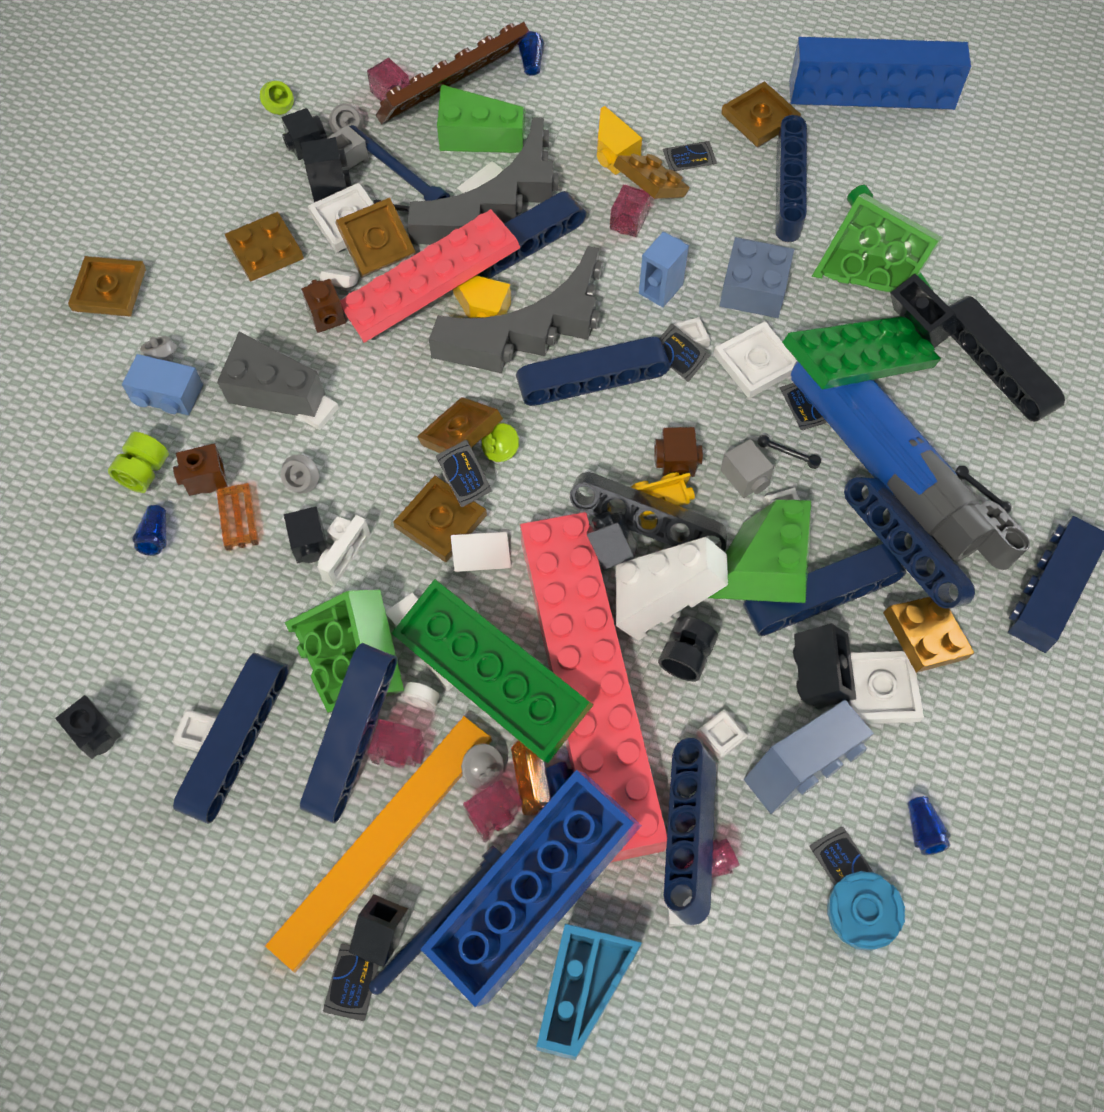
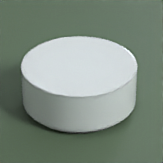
(420, 695)

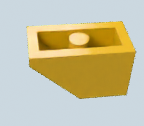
(615, 140)
(483, 297)

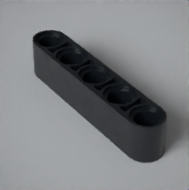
(1005, 361)
(639, 502)

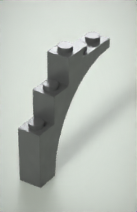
(524, 180)
(491, 340)

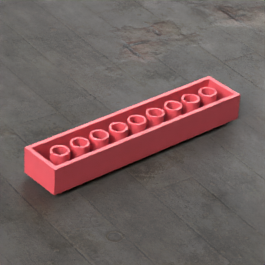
(588, 657)

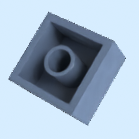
(756, 277)

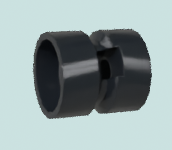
(688, 648)

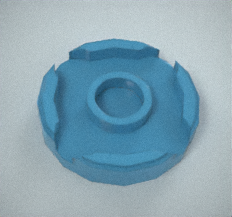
(865, 911)

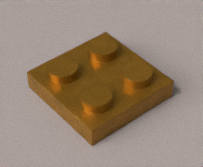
(758, 113)
(652, 176)
(375, 237)
(264, 246)
(107, 286)
(460, 422)
(436, 516)
(928, 634)

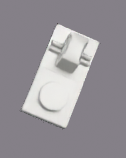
(348, 540)

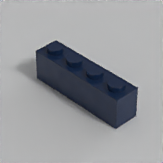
(1058, 584)

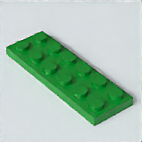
(861, 351)
(492, 671)

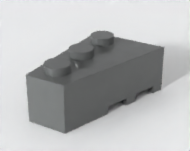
(269, 380)

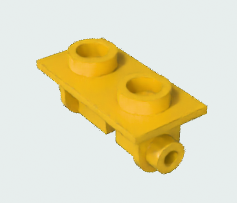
(670, 488)

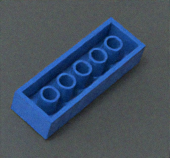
(879, 72)
(530, 888)

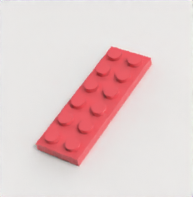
(428, 275)

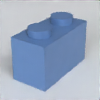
(663, 269)
(162, 385)

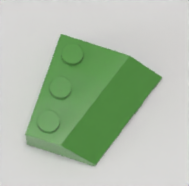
(478, 123)
(877, 247)
(770, 555)
(332, 634)

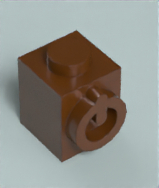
(323, 305)
(677, 451)
(200, 470)

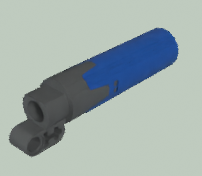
(915, 471)

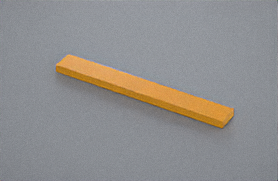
(375, 847)

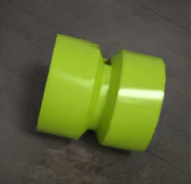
(140, 459)

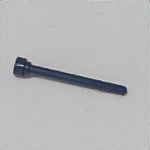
(429, 192)
(413, 948)

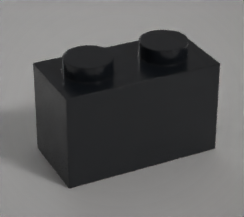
(324, 167)
(925, 309)
(824, 666)

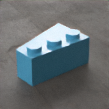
(581, 987)

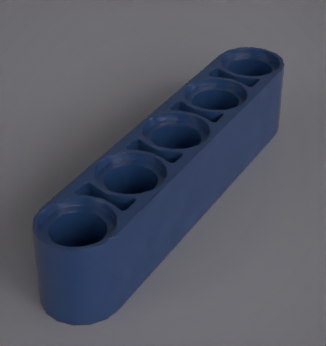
(791, 178)
(540, 228)
(592, 371)
(922, 547)
(829, 589)
(348, 733)
(231, 738)
(697, 843)

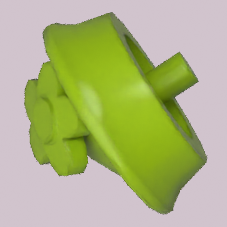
(276, 97)
(500, 443)

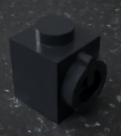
(301, 128)
(88, 727)

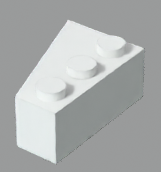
(666, 582)

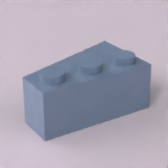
(807, 755)

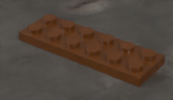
(447, 74)

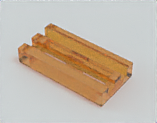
(241, 539)
(530, 779)

